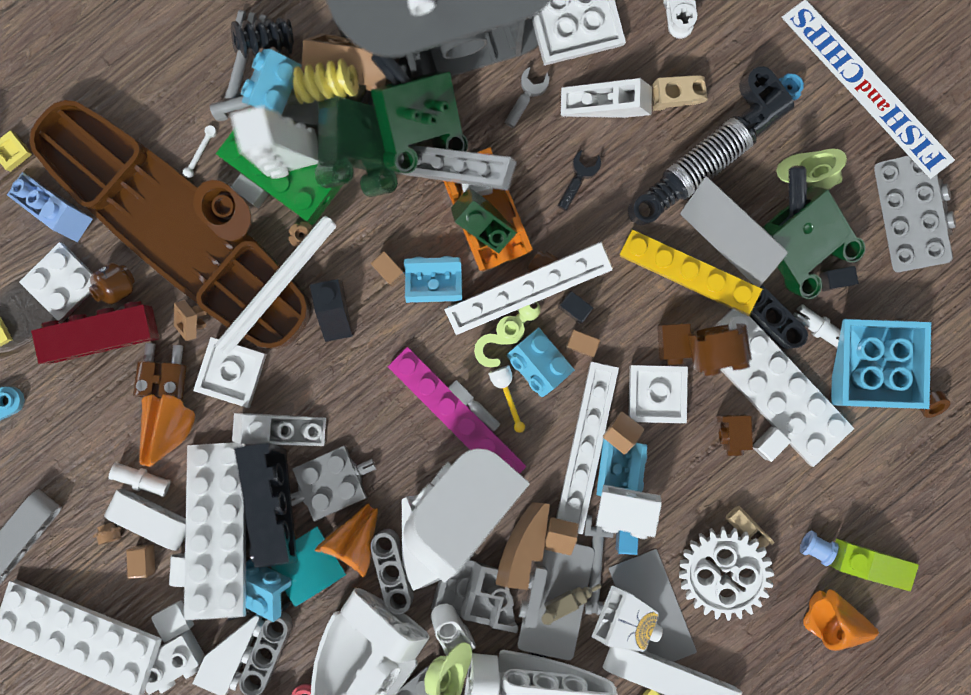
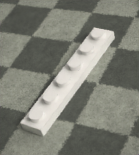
(529, 288)
(587, 444)

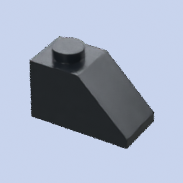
(331, 309)

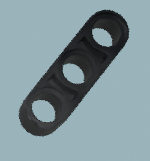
(783, 321)

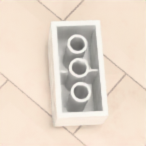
(460, 510)

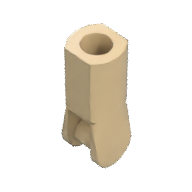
(744, 523)

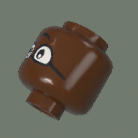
(111, 283)

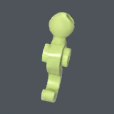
(508, 330)

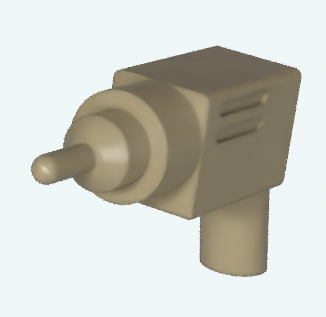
(566, 603)

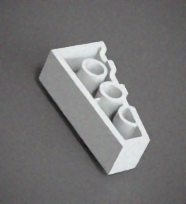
(274, 141)

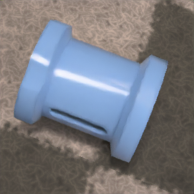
(819, 548)

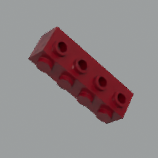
(94, 334)

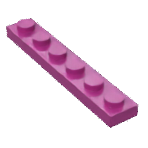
(450, 408)

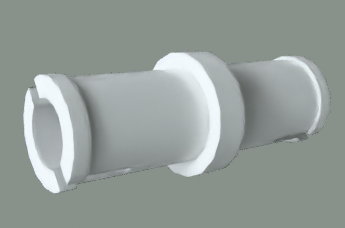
(818, 325)
(139, 479)

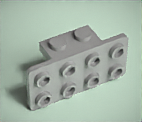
(914, 215)
(547, 581)

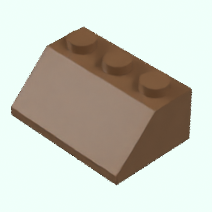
(332, 48)

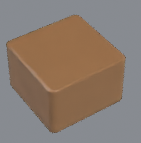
(388, 269)
(583, 343)
(623, 433)
(561, 536)
(140, 561)

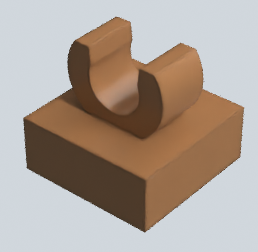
(186, 319)

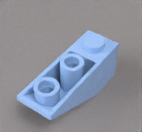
(49, 207)

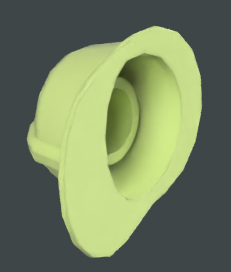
(822, 167)
(448, 672)

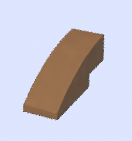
(523, 547)

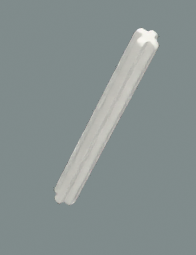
(275, 285)

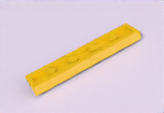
(691, 273)

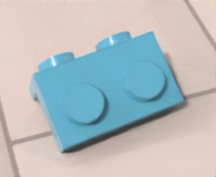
(270, 81)
(433, 279)
(540, 363)
(622, 469)
(264, 590)

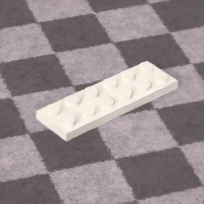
(786, 395)
(214, 534)
(77, 637)

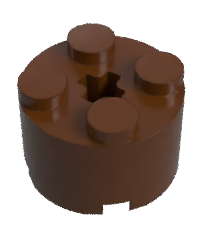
(720, 348)

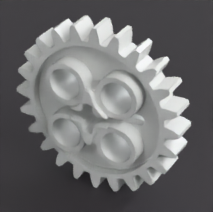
(743, 556)

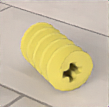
(324, 83)

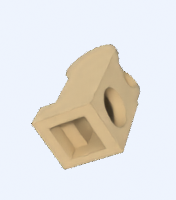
(678, 91)

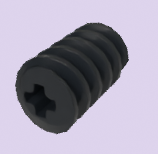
(262, 36)

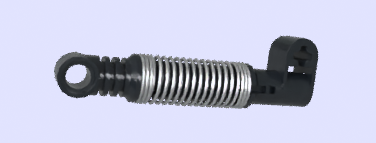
(736, 135)

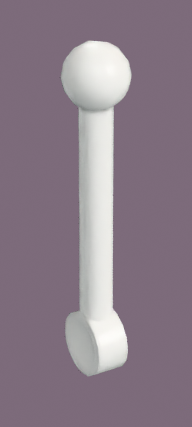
(210, 132)

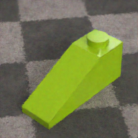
(874, 565)

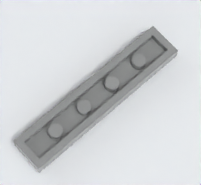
(462, 167)

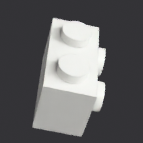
(628, 511)
(175, 658)

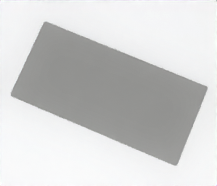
(733, 232)
(649, 583)

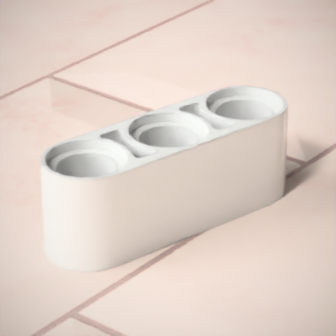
(147, 519)

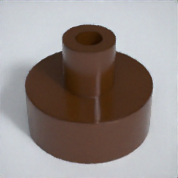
(938, 404)

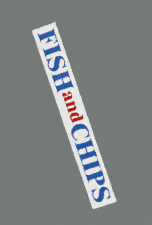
(868, 89)

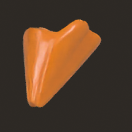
(163, 427)
(353, 540)
(837, 622)

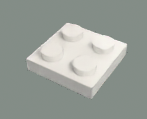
(59, 282)
(231, 375)
(658, 394)

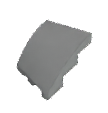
(477, 596)

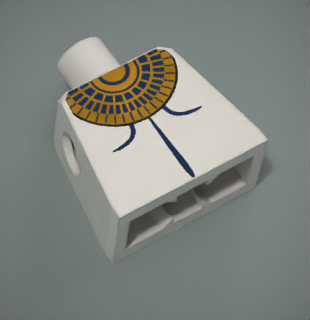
(627, 622)

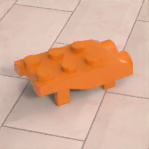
(503, 202)

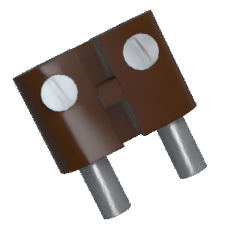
(160, 378)

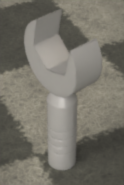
(522, 102)
(465, 397)

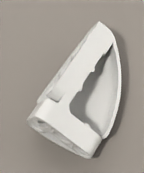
(366, 649)
(531, 675)

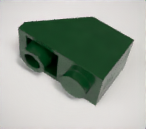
(482, 220)

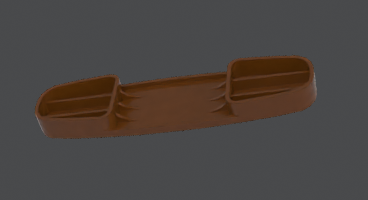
(155, 217)

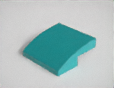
(312, 571)

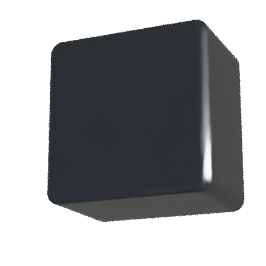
(839, 278)
(575, 307)

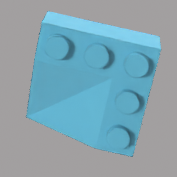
(882, 364)

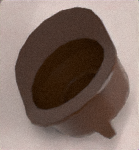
(222, 209)

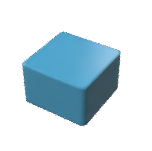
(626, 543)

